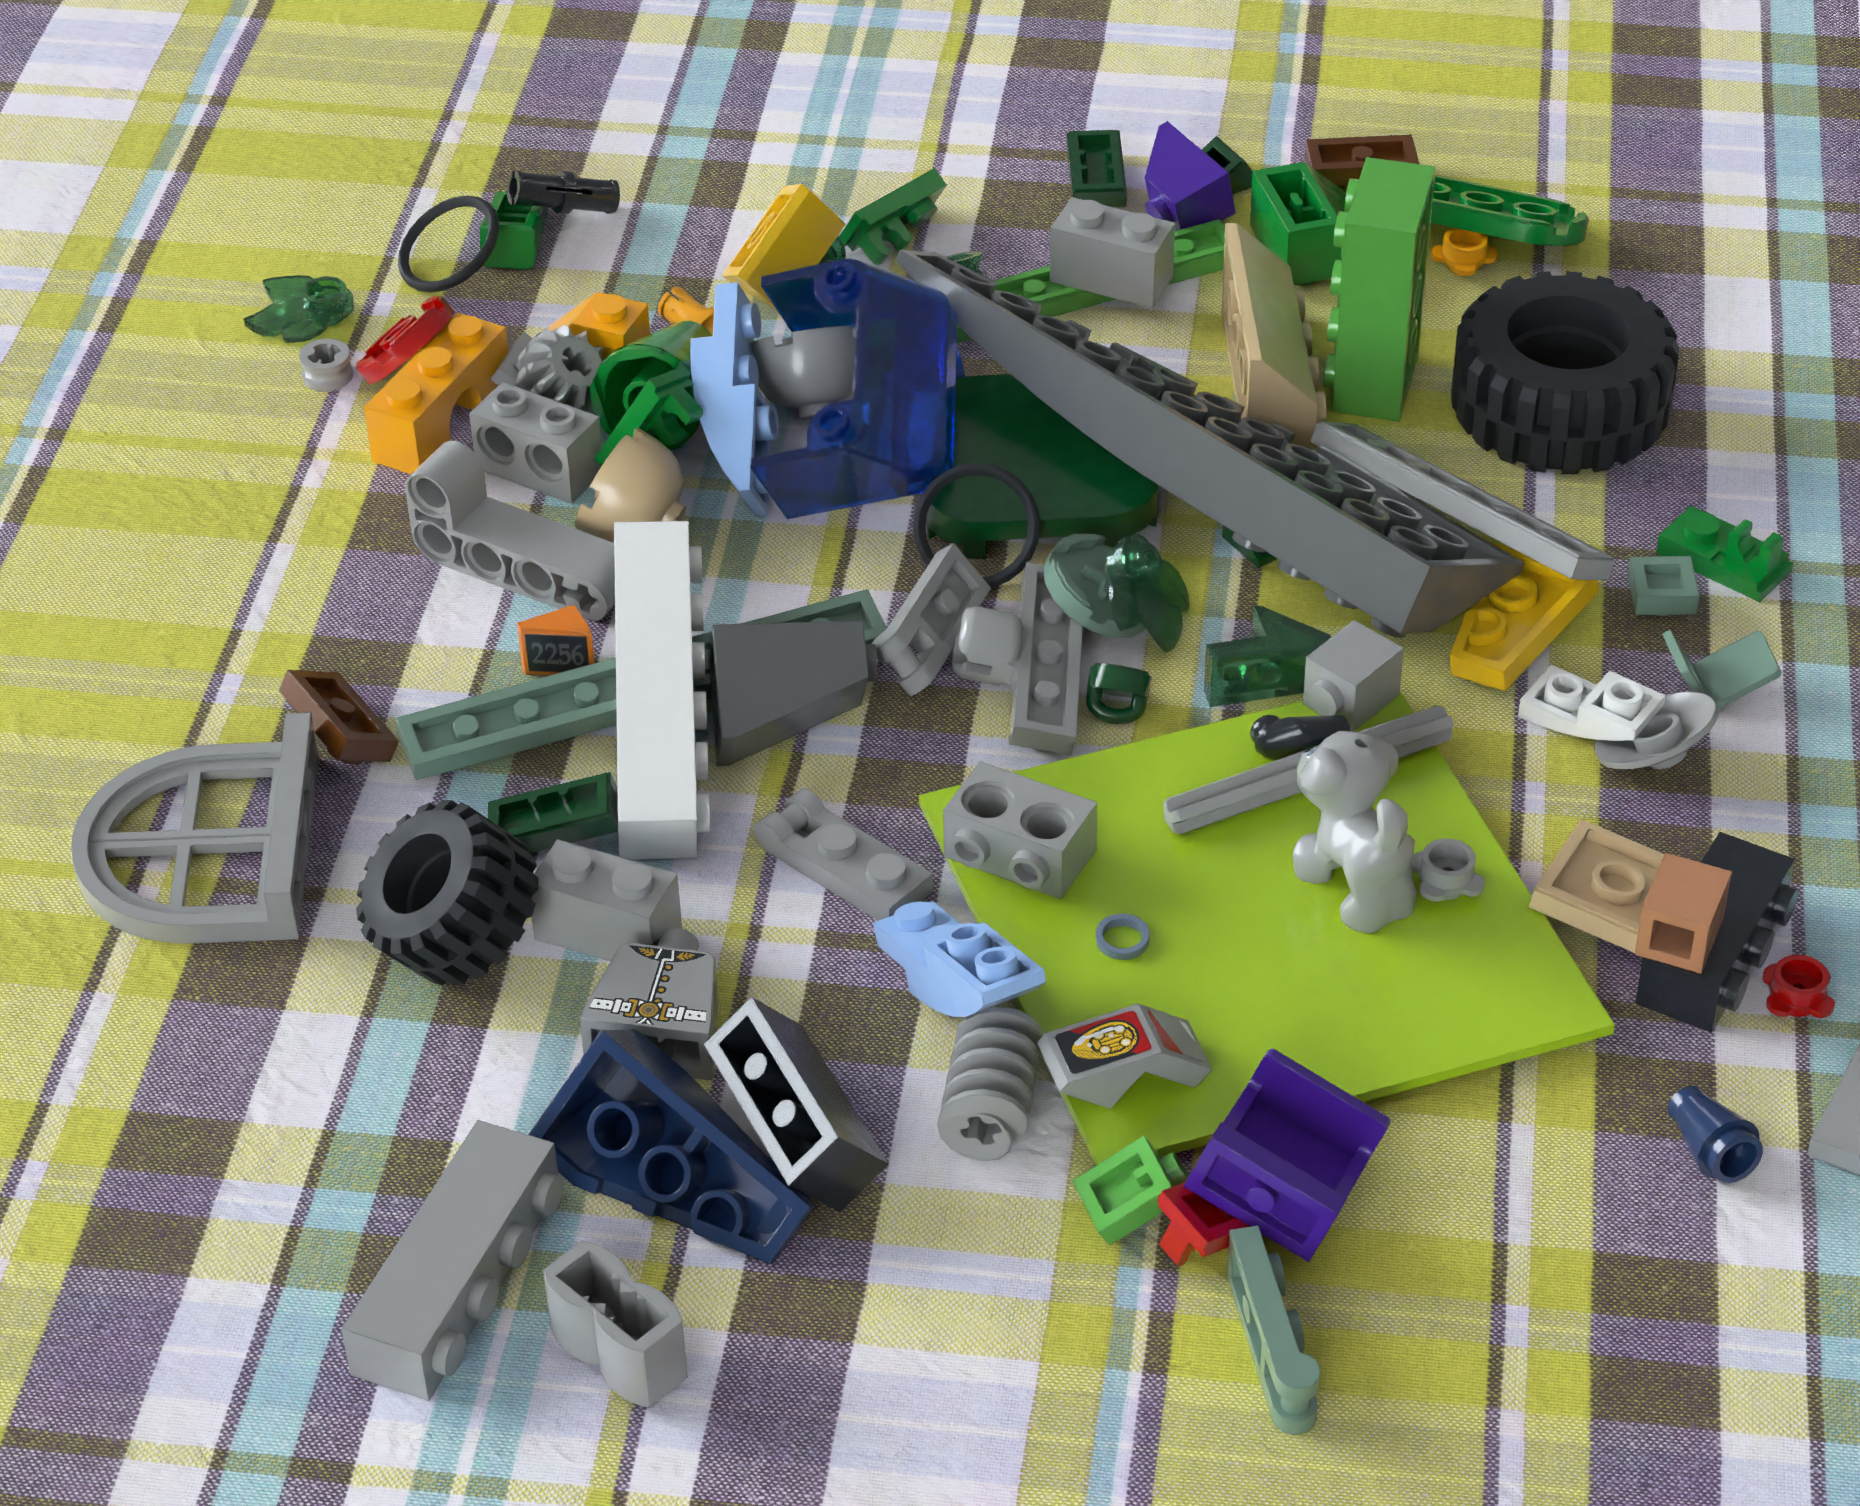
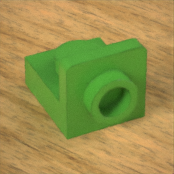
(1126, 1186)

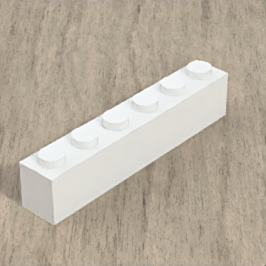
(655, 691)

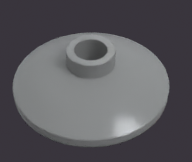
(1664, 740)

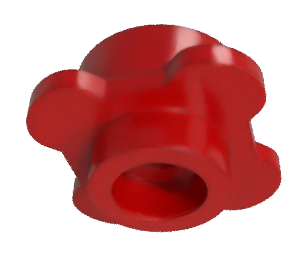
(1798, 987)

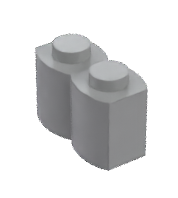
(616, 1323)

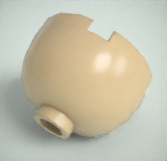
(634, 485)

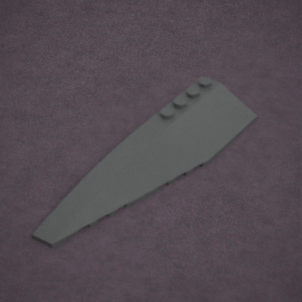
(1298, 504)

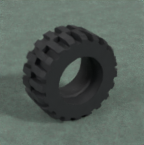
(1564, 372)

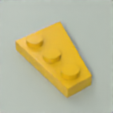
(1516, 623)

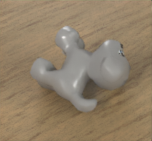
(1373, 847)

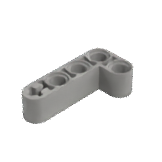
(502, 543)

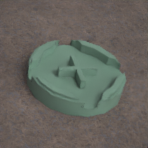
(1081, 584)

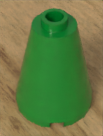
(631, 366)

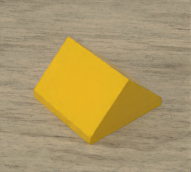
(788, 237)

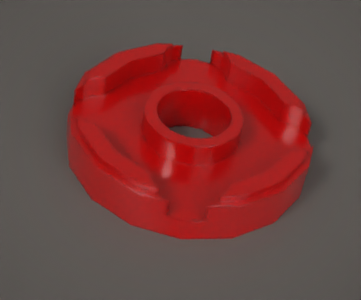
(404, 340)

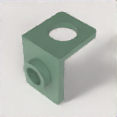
(1729, 671)

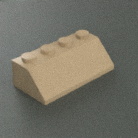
(1269, 338)

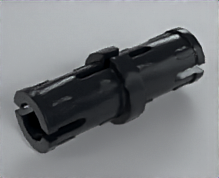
(549, 192)

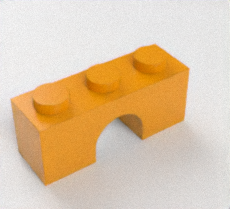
(416, 406)

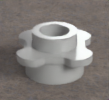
(1447, 870)

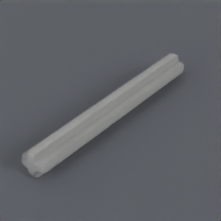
(1279, 778)

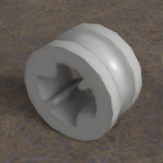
(326, 364)

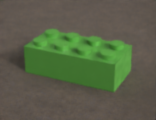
(1379, 288)

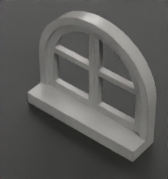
(282, 841)

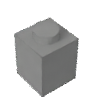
(1353, 675)

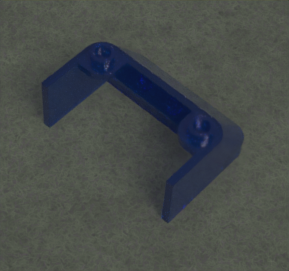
(903, 402)

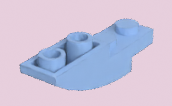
(726, 387)
(955, 964)

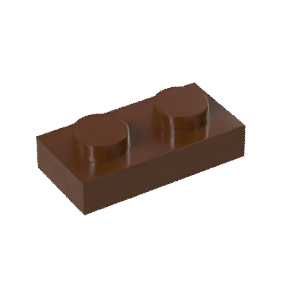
(1344, 157)
(339, 716)

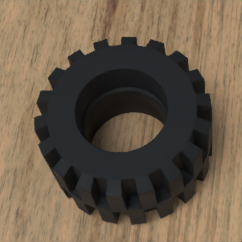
(447, 893)

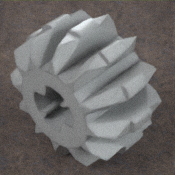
(560, 367)

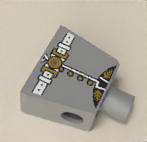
(663, 994)

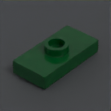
(1097, 167)
(560, 812)

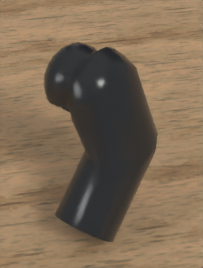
(1290, 735)

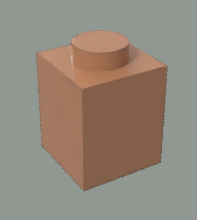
(1683, 913)

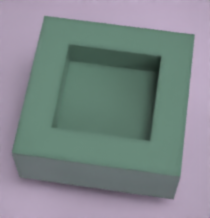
(1663, 585)

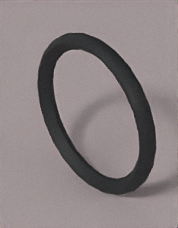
(468, 270)
(1001, 475)

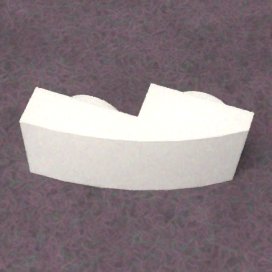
(1602, 711)

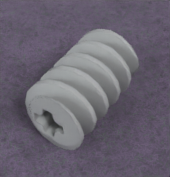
(990, 1083)

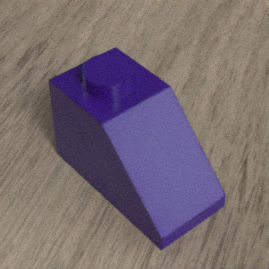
(1185, 182)

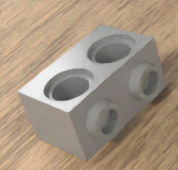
(536, 442)
(1020, 829)

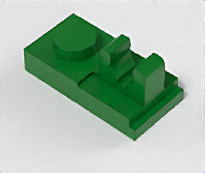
(888, 215)
(657, 411)
(1727, 552)

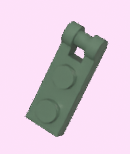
(1272, 1333)

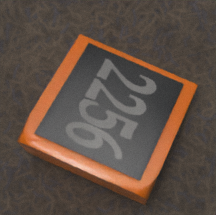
(555, 642)

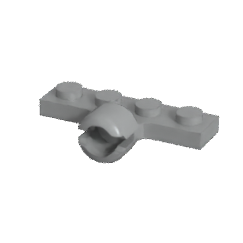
(1034, 656)

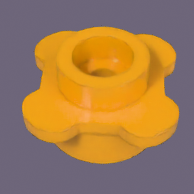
(1464, 251)

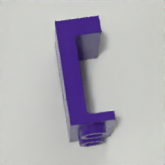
(1288, 1154)

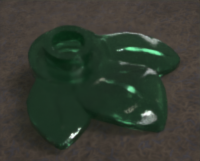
(301, 307)
(1146, 590)

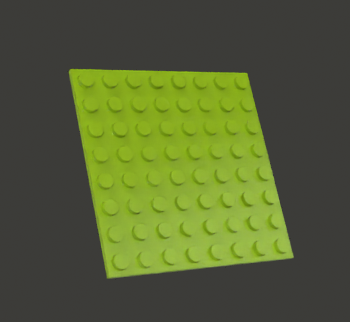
(1266, 955)

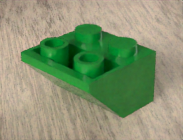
(1296, 218)

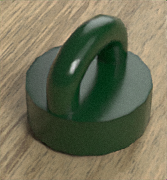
(1121, 682)

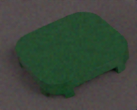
(1068, 473)

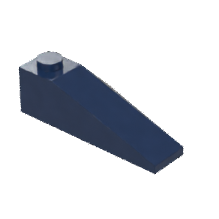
(658, 1141)

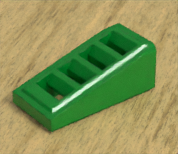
(519, 234)

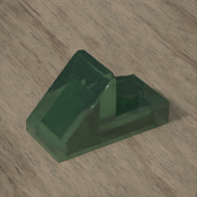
(1263, 665)

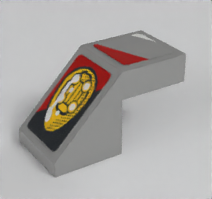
(1111, 1051)

